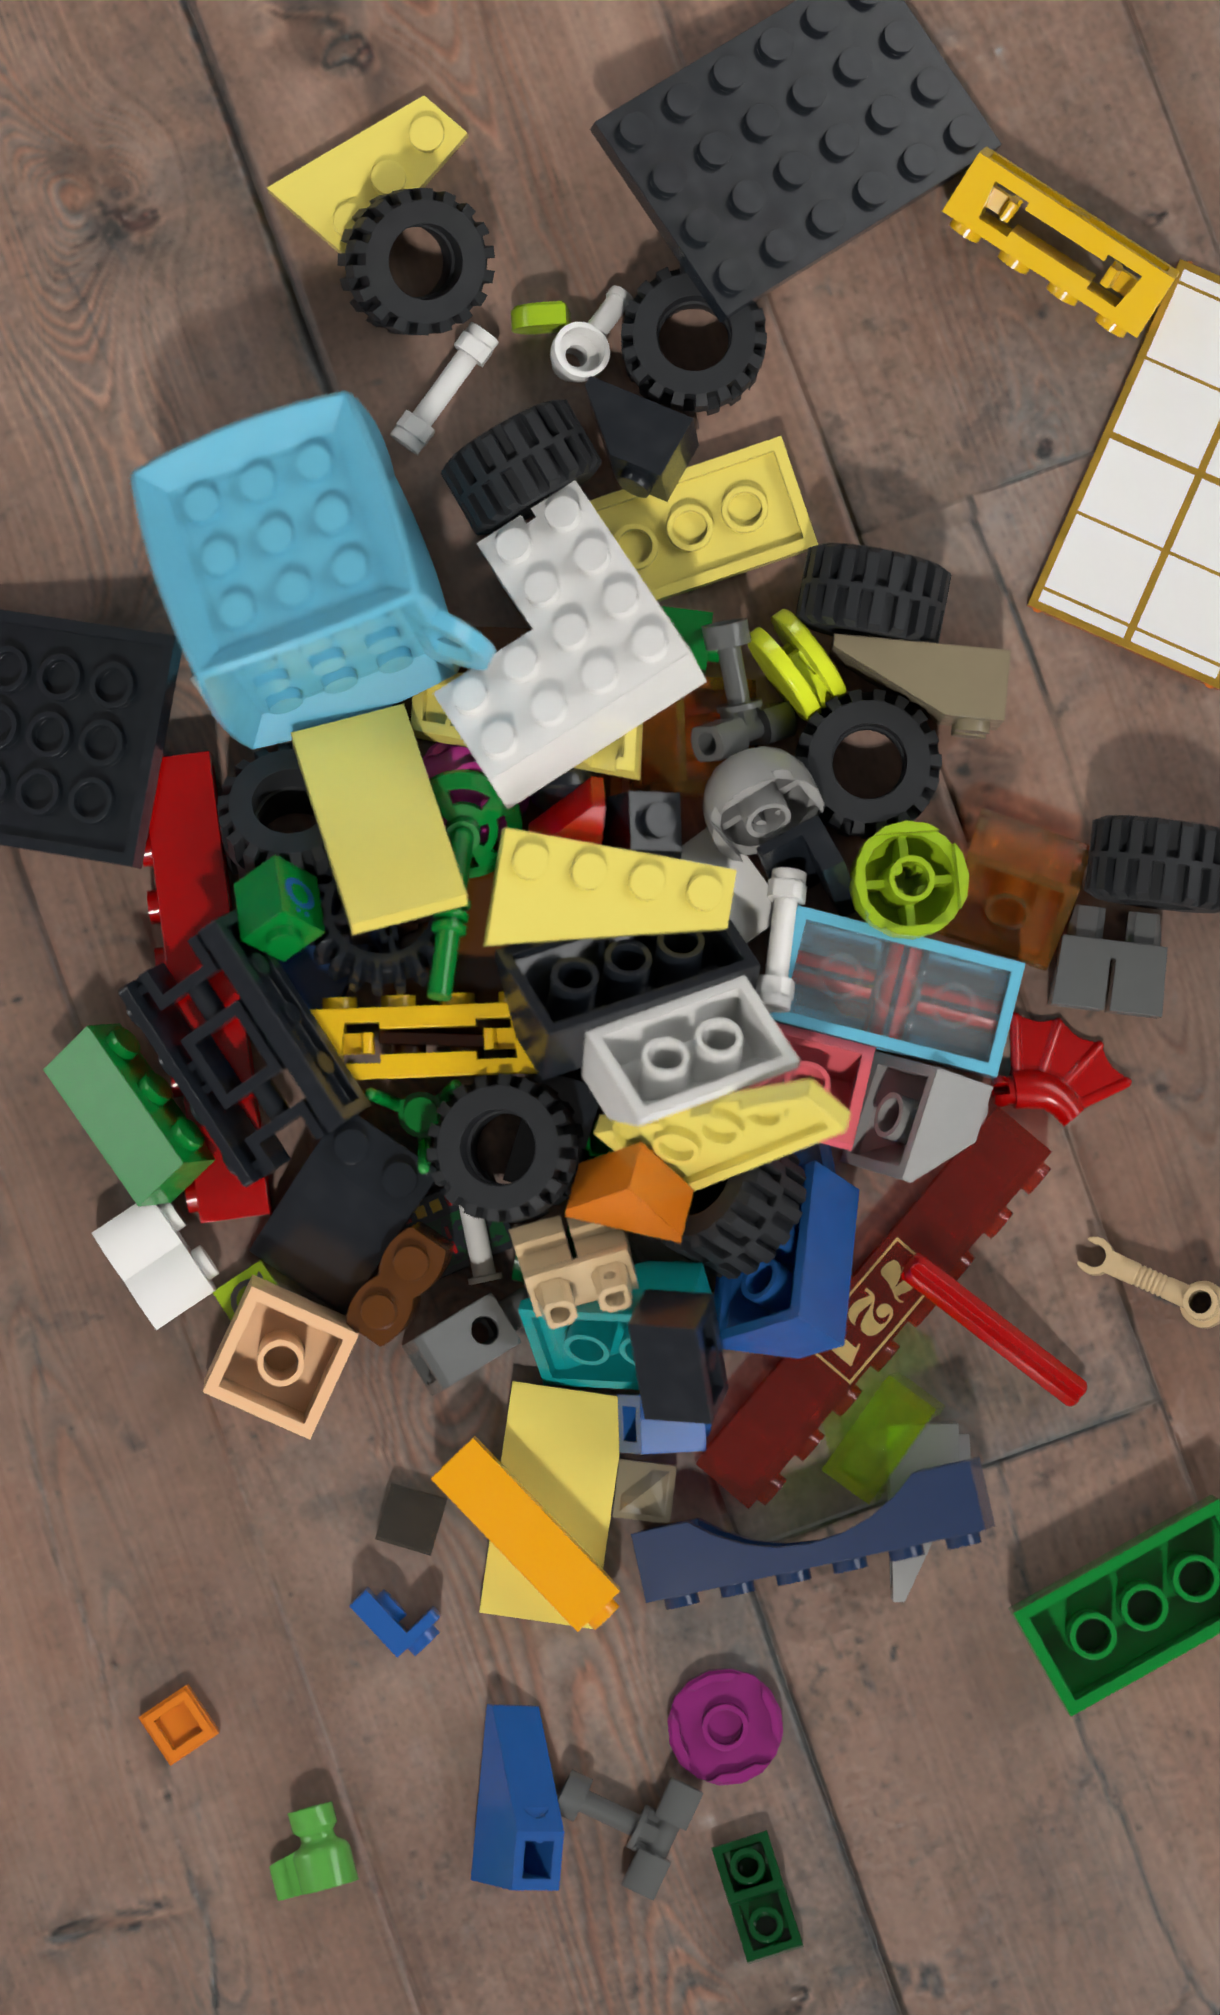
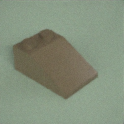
(945, 681)

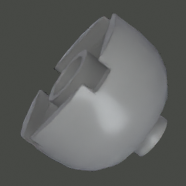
(757, 799)

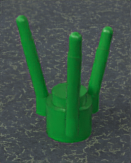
(416, 1115)

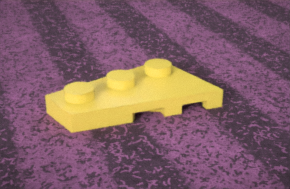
(384, 158)

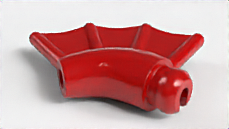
(1055, 1070)

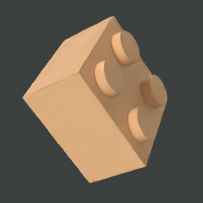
(280, 1357)

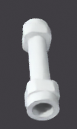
(473, 348)
(787, 891)

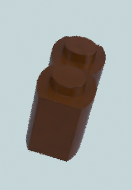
(393, 1296)

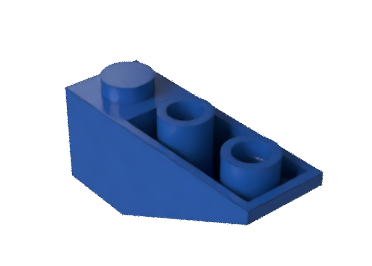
(518, 1805)

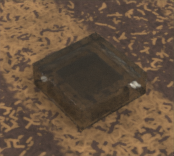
(411, 1518)

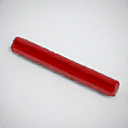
(993, 1329)

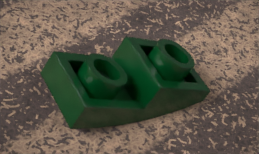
(757, 1897)

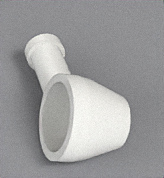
(588, 339)

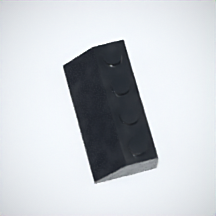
(585, 983)

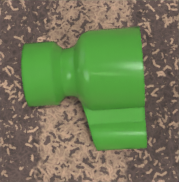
(320, 1860)

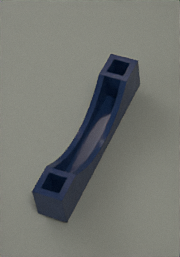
(698, 1556)

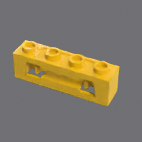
(1026, 251)
(401, 1013)

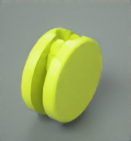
(800, 668)

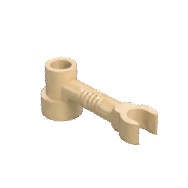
(1159, 1284)

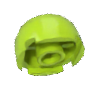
(908, 880)

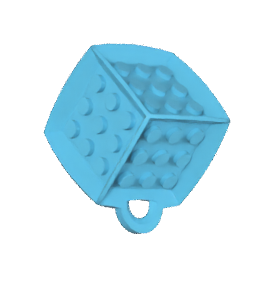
(297, 571)

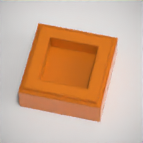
(179, 1724)

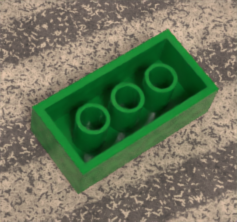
(1128, 1608)

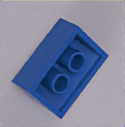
(802, 1294)

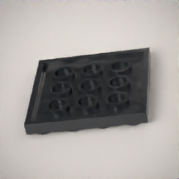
(82, 735)

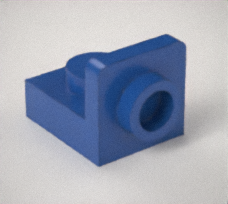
(384, 1618)

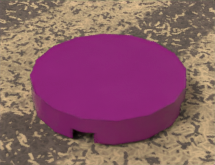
(725, 1726)

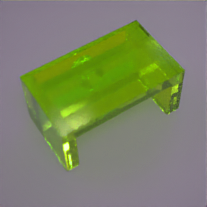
(882, 1437)

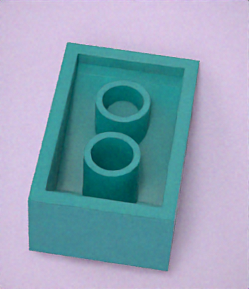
(598, 1343)

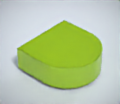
(540, 317)

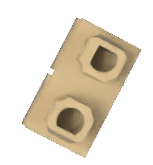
(560, 1282)

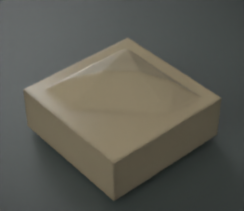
(644, 1491)

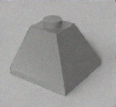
(915, 1118)

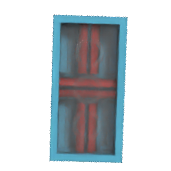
(901, 993)

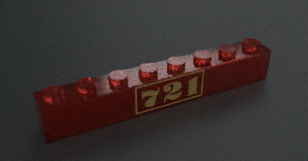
(942, 1225)

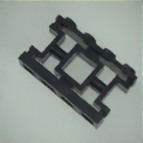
(278, 1027)

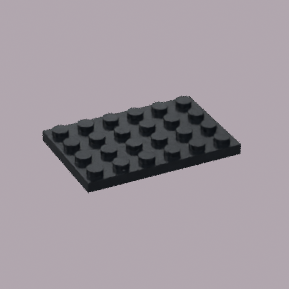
(793, 142)

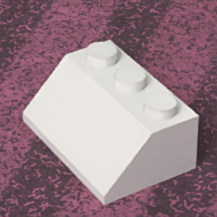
(684, 1053)

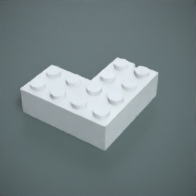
(589, 666)

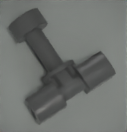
(743, 718)
(649, 1832)

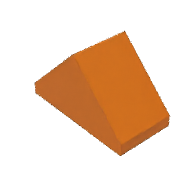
(631, 1193)

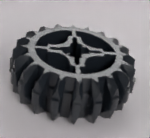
(380, 968)

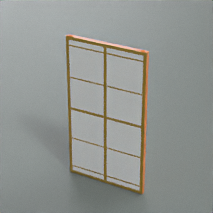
(1145, 523)

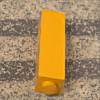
(528, 1536)

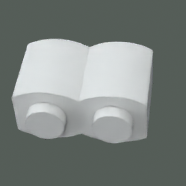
(157, 1261)

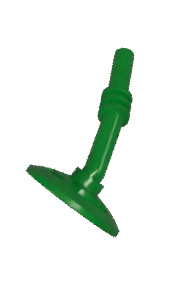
(464, 831)

